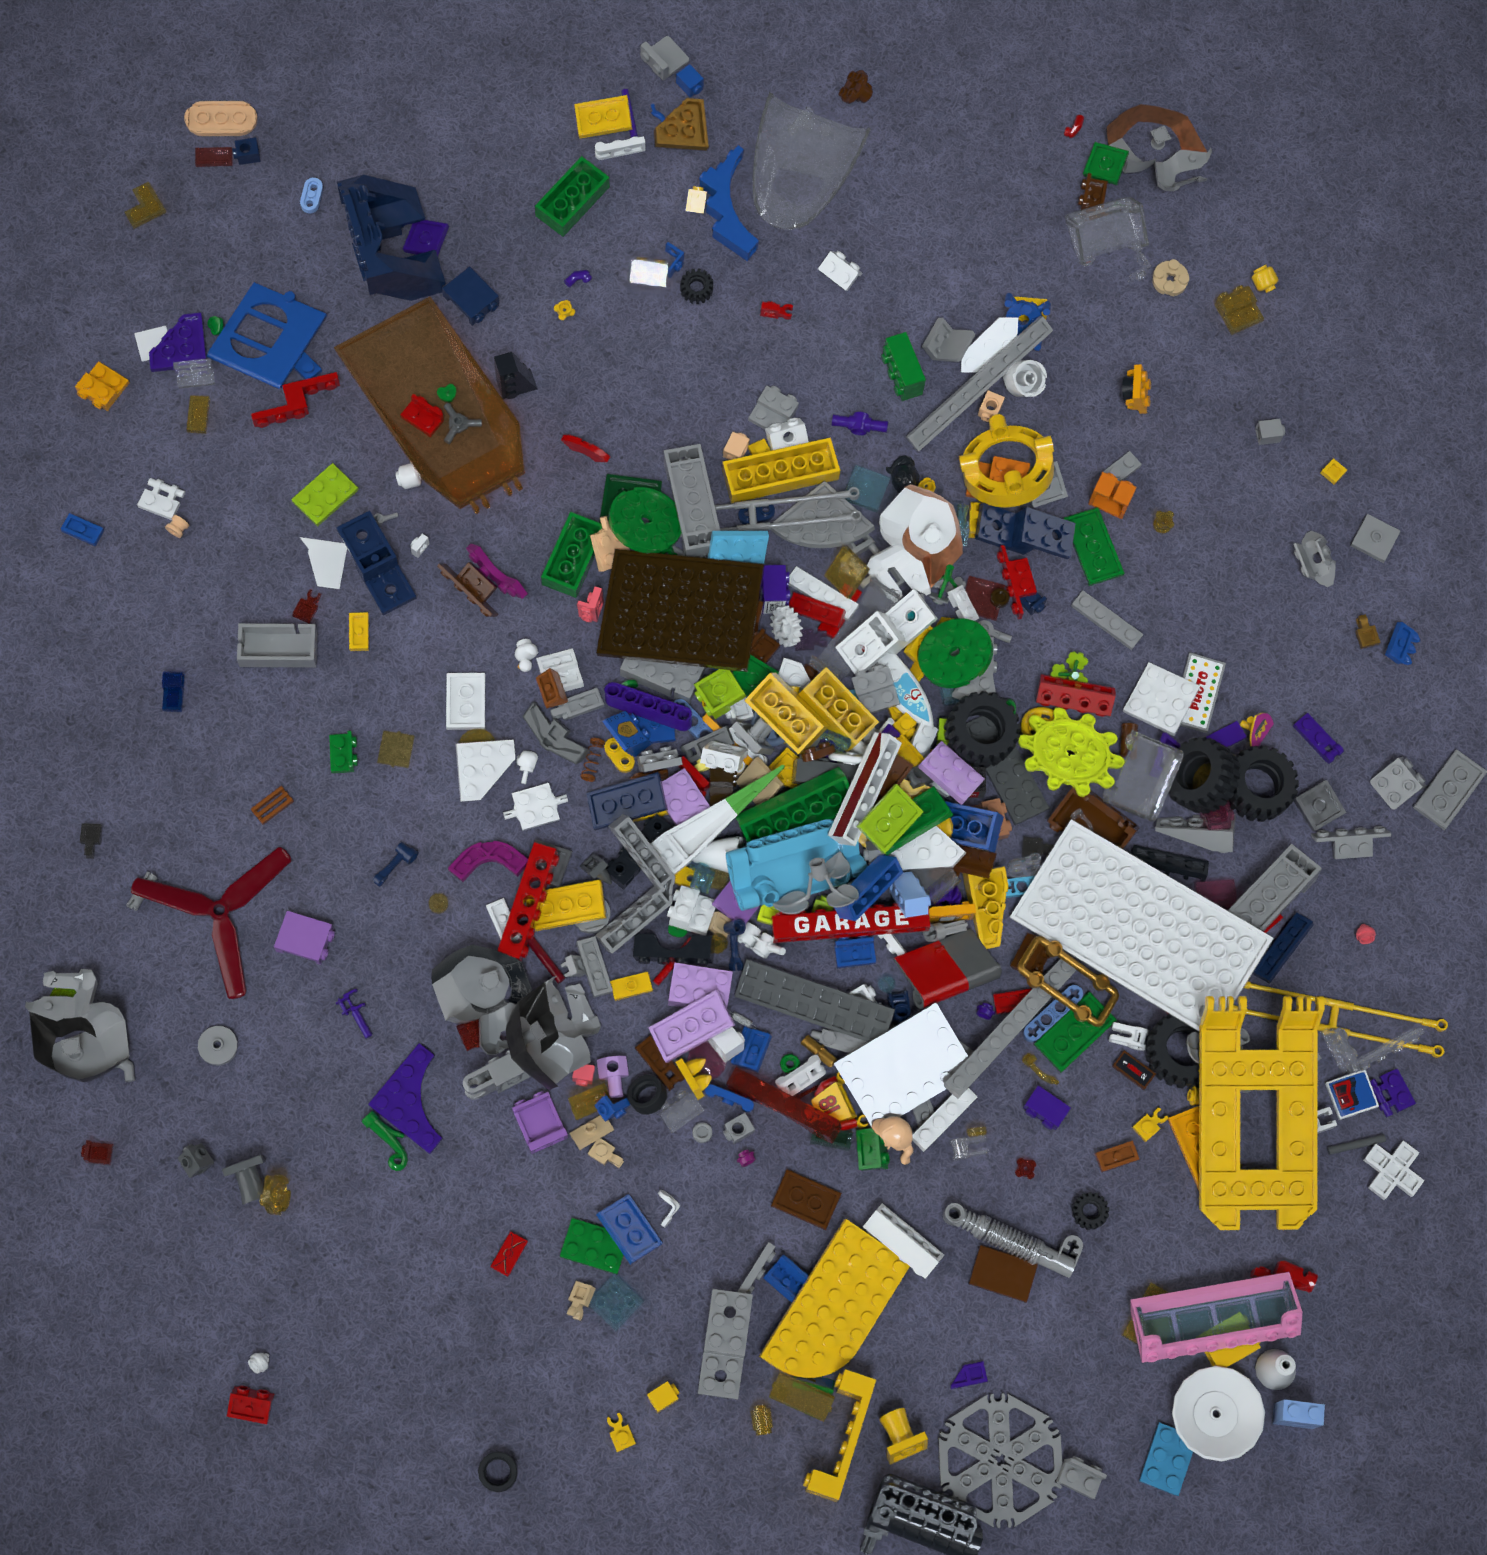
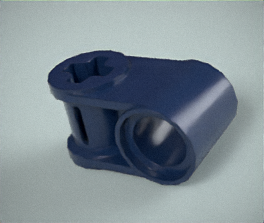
(901, 1003)

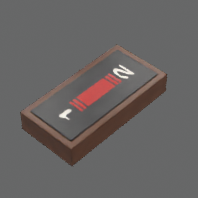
(1134, 1070)

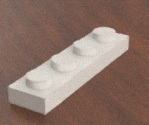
(820, 591)
(942, 1119)

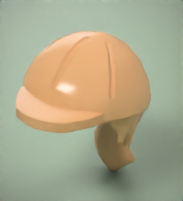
(895, 1134)

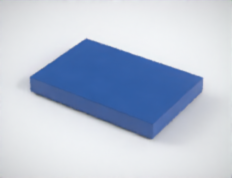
(629, 1229)

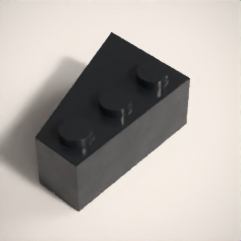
(513, 376)

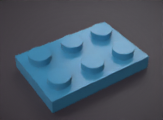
(1166, 1461)

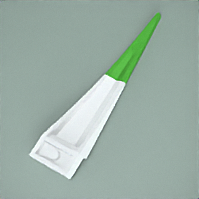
(687, 840)

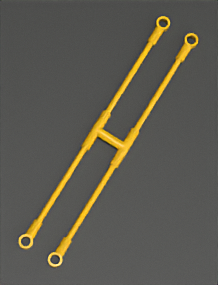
(1336, 1004)

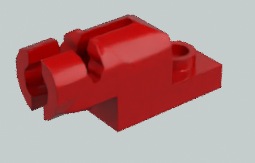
(1299, 1281)

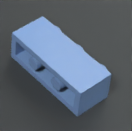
(910, 895)

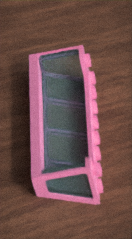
(1216, 1317)

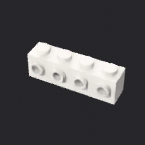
(903, 1241)

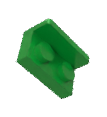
(342, 752)
(871, 1150)

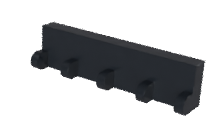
(1172, 862)

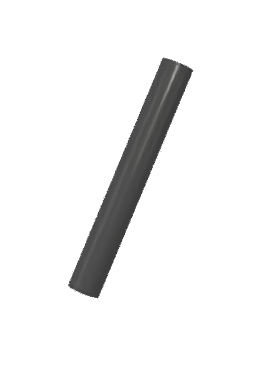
(1356, 1144)

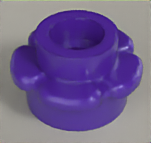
(985, 1011)

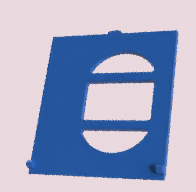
(282, 357)

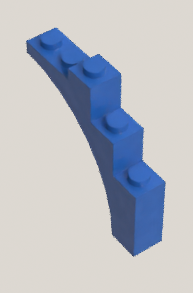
(728, 228)

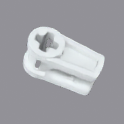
(1131, 1041)

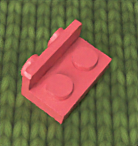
(591, 610)

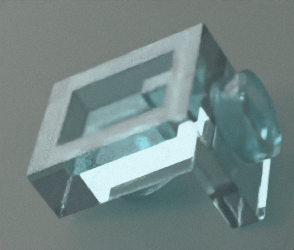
(702, 877)

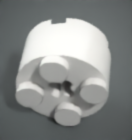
(1025, 378)

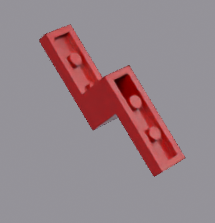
(295, 399)

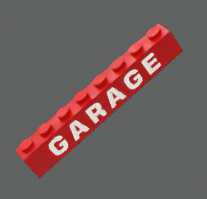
(828, 925)

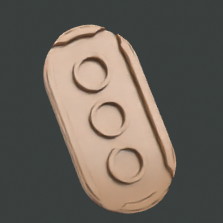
(220, 118)

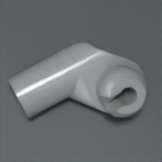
(128, 1068)

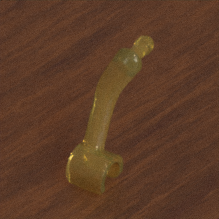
(1029, 1061)

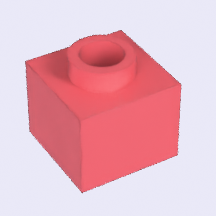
(584, 1075)

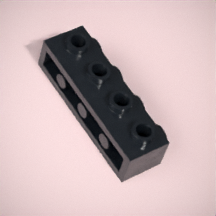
(624, 868)

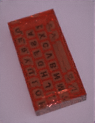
(213, 156)

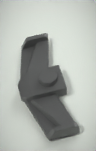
(553, 735)

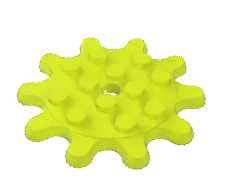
(1063, 734)

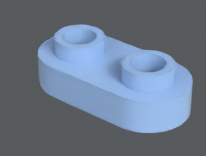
(309, 196)

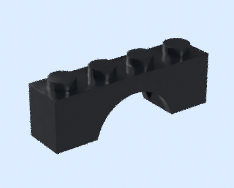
(698, 950)

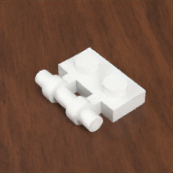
(159, 504)

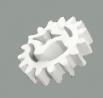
(786, 626)

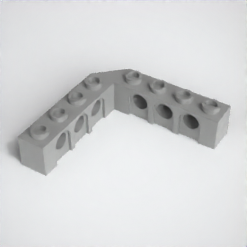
(653, 901)

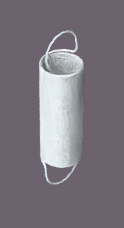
(742, 1020)

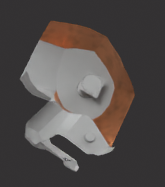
(1189, 157)

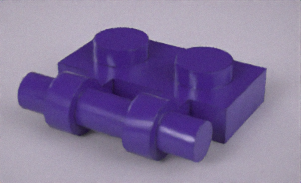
(1397, 1091)

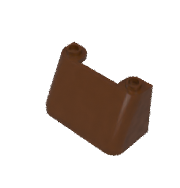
(1105, 819)

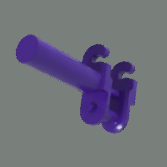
(355, 1012)

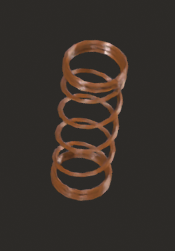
(588, 777)

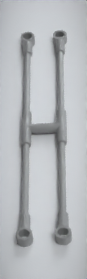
(752, 504)

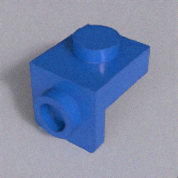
(609, 1110)

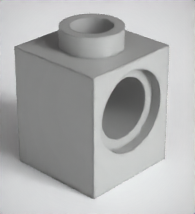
(744, 1122)

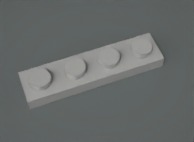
(1107, 620)

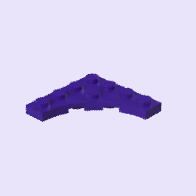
(401, 1100)

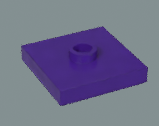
(425, 237)

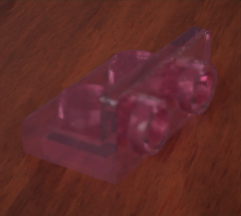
(1219, 819)

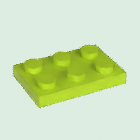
(325, 494)
(889, 819)

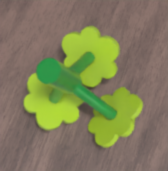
(1075, 662)

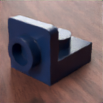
(1033, 603)

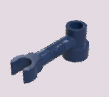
(404, 853)
(735, 928)

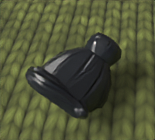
(903, 473)

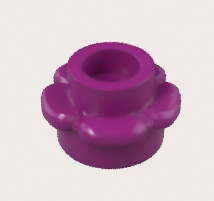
(746, 1158)

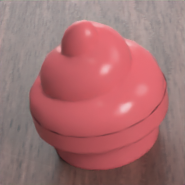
(1365, 934)

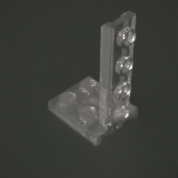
(1347, 1056)

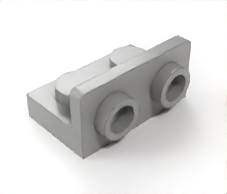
(1080, 1477)

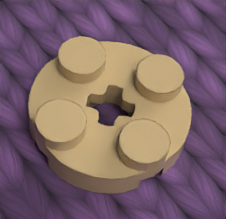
(1173, 269)

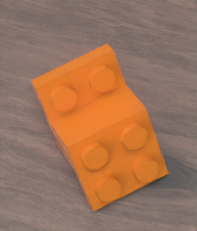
(998, 468)

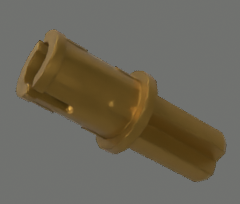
(817, 1049)

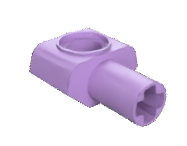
(613, 1078)

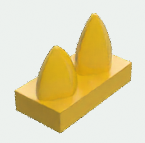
(689, 1070)

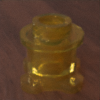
(1166, 518)

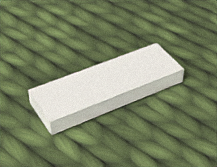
(499, 914)

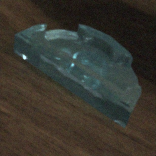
(840, 742)

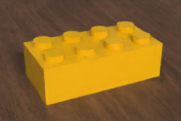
(838, 707)
(786, 713)

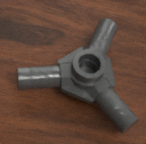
(458, 423)

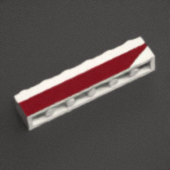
(864, 788)

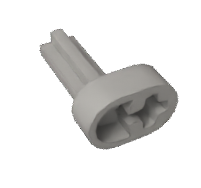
(943, 930)

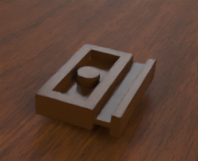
(976, 862)

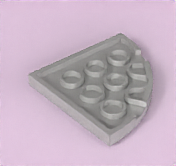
(822, 534)

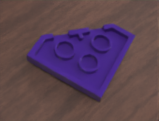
(179, 344)

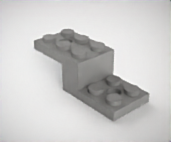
(725, 1344)

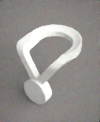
(669, 1199)

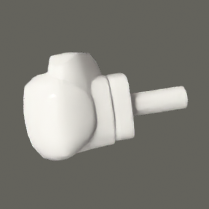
(527, 763)

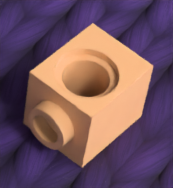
(993, 400)
(736, 446)

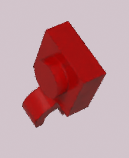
(773, 310)

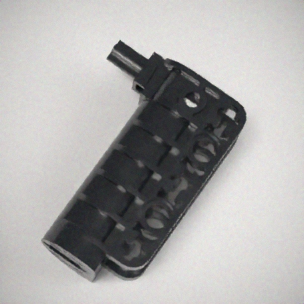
(921, 1519)

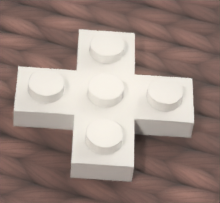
(1393, 1170)

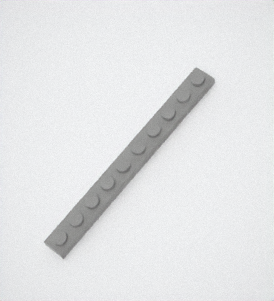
(979, 383)
(1007, 1030)

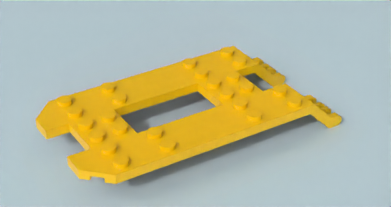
(1290, 1071)

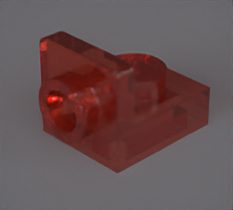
(97, 1153)

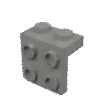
(664, 57)
(947, 343)
(1398, 782)

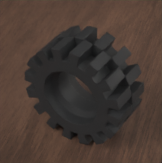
(696, 295)
(1101, 1205)

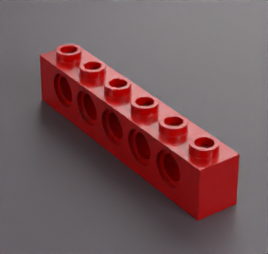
(539, 854)

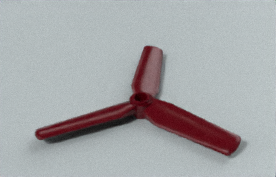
(223, 930)

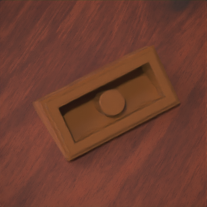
(551, 688)

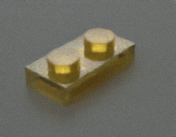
(198, 414)

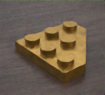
(684, 127)

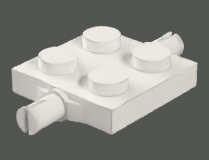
(535, 806)

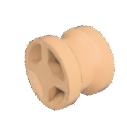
(177, 526)

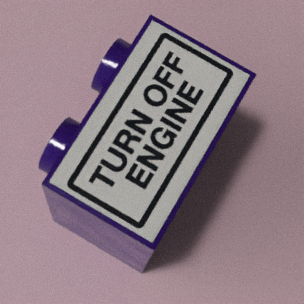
(775, 588)

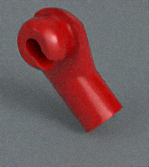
(1071, 132)

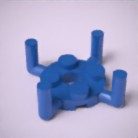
(1021, 307)

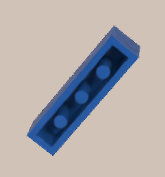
(871, 886)

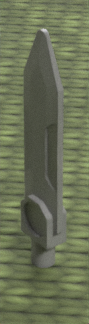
(837, 1040)

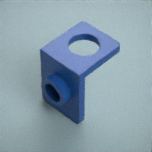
(678, 263)

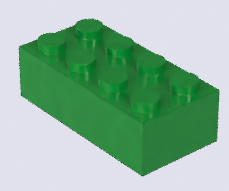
(572, 196)
(571, 556)

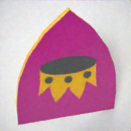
(1258, 726)

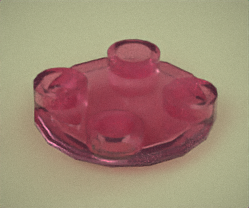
(714, 1064)

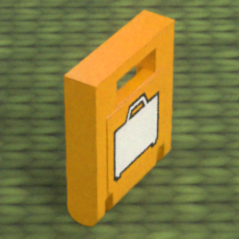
(952, 913)

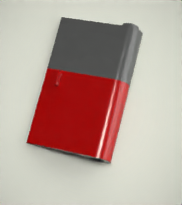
(948, 968)

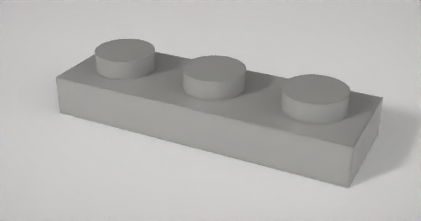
(594, 967)
(757, 1270)

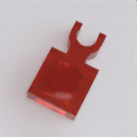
(307, 608)

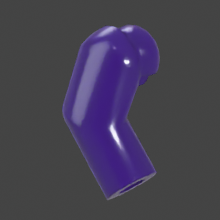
(577, 275)

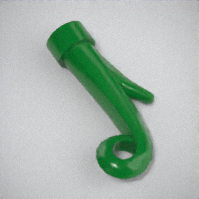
(389, 1136)

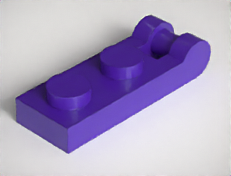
(1318, 738)

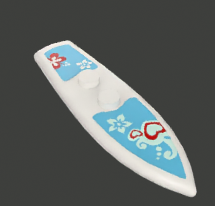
(909, 691)

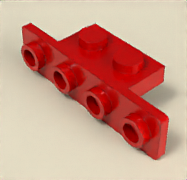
(1018, 578)

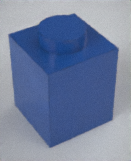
(690, 81)

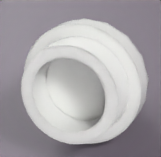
(259, 1362)

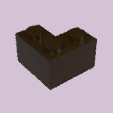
(720, 784)

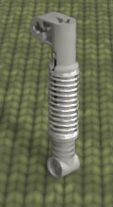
(1017, 1243)

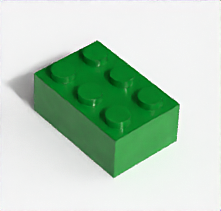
(903, 366)

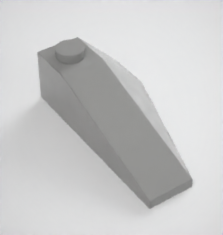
(1196, 833)

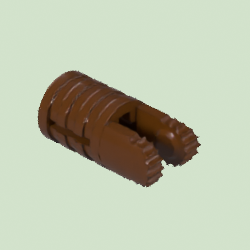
(1126, 729)

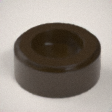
(999, 598)

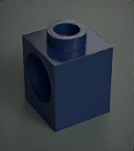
(246, 144)

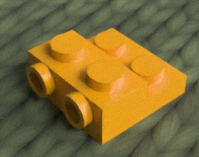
(101, 386)

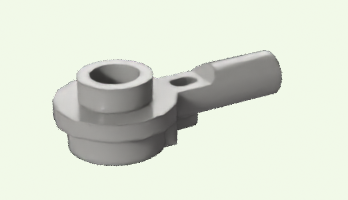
(994, 633)

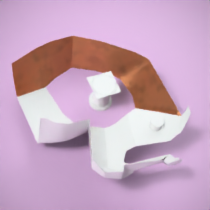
(921, 537)

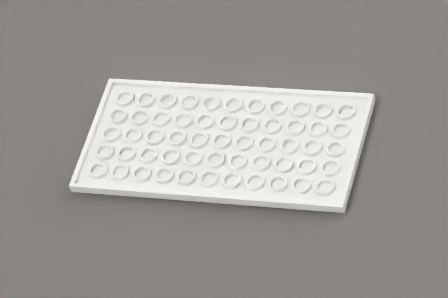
(1139, 926)

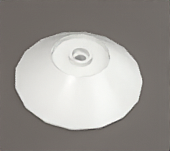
(1238, 1407)

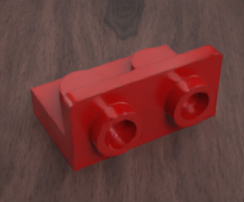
(423, 415)
(250, 1404)

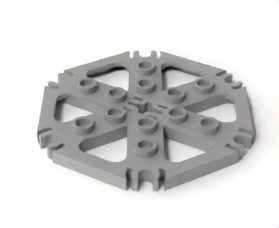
(1016, 1449)

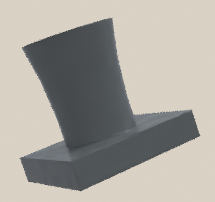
(248, 1178)

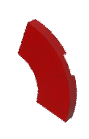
(592, 451)

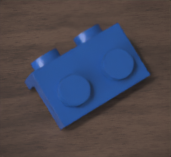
(855, 952)
(786, 1278)

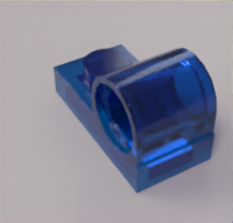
(173, 692)

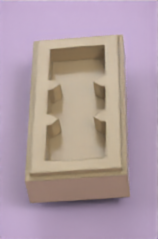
(591, 1132)

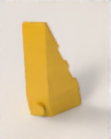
(990, 904)

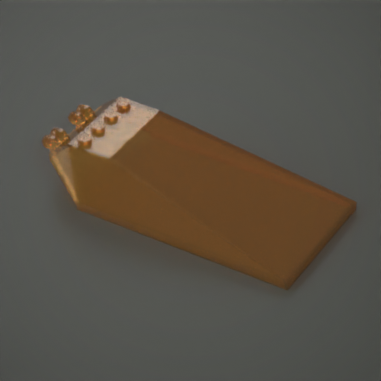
(417, 356)

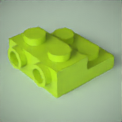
(718, 692)

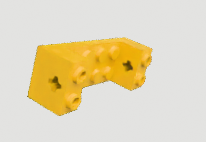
(859, 1388)

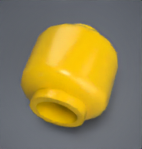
(1265, 278)

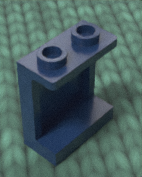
(471, 295)

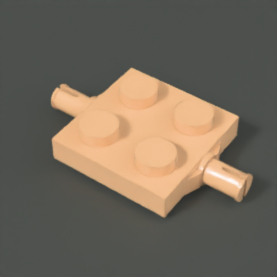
(604, 545)

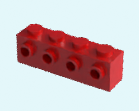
(1075, 695)

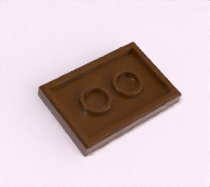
(806, 1199)
(1003, 1274)

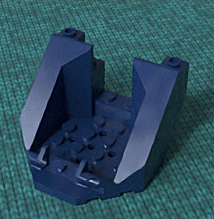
(376, 212)

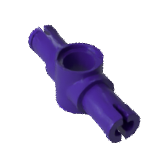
(860, 423)

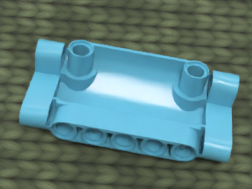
(781, 864)

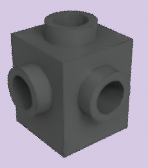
(195, 1160)

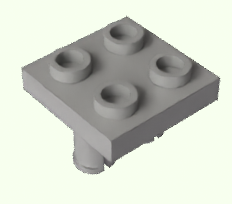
(754, 736)

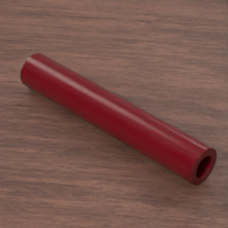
(546, 960)

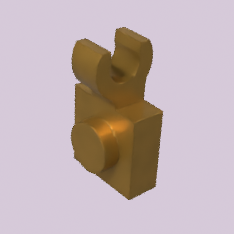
(1367, 634)

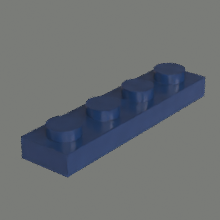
(1283, 948)

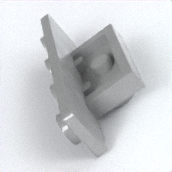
(1352, 843)

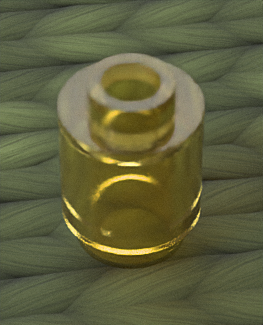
(761, 1420)

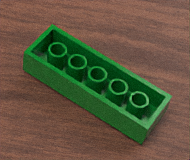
(797, 807)

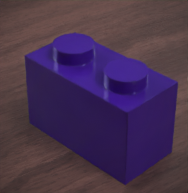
(1046, 1108)

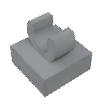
(574, 965)

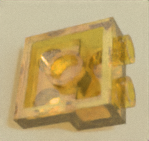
(1238, 309)

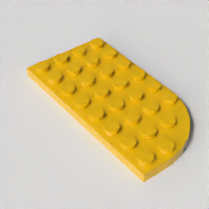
(835, 1305)

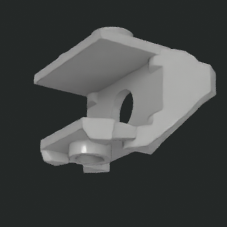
(1321, 572)

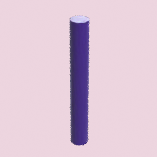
(633, 132)

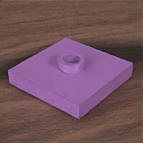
(728, 905)

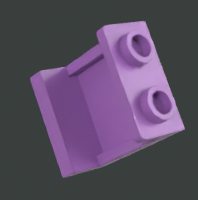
(304, 937)
(539, 1122)

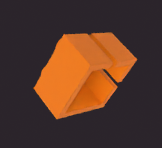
(1112, 495)

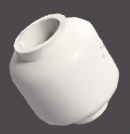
(408, 477)

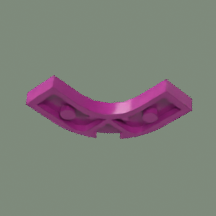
(504, 583)
(487, 852)

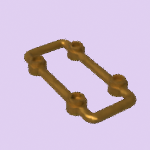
(1036, 979)

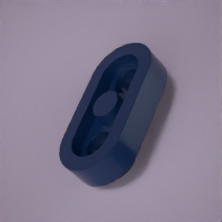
(761, 516)

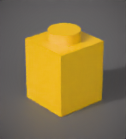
(663, 1396)

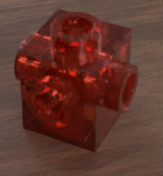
(469, 1034)

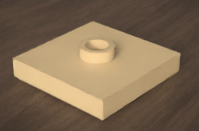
(754, 772)

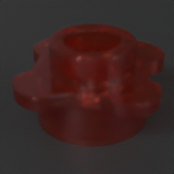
(1030, 1164)

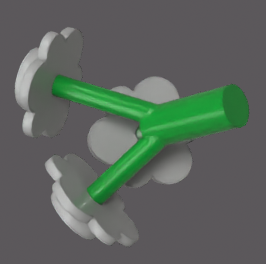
(941, 584)

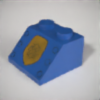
(628, 733)

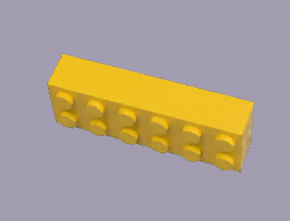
(780, 470)

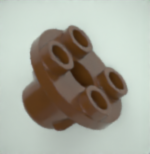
(856, 88)

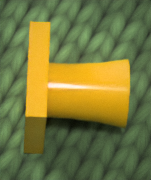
(902, 1437)

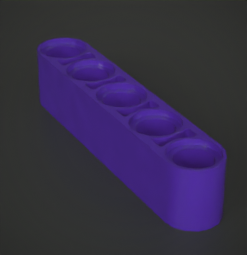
(654, 713)

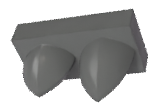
(596, 867)

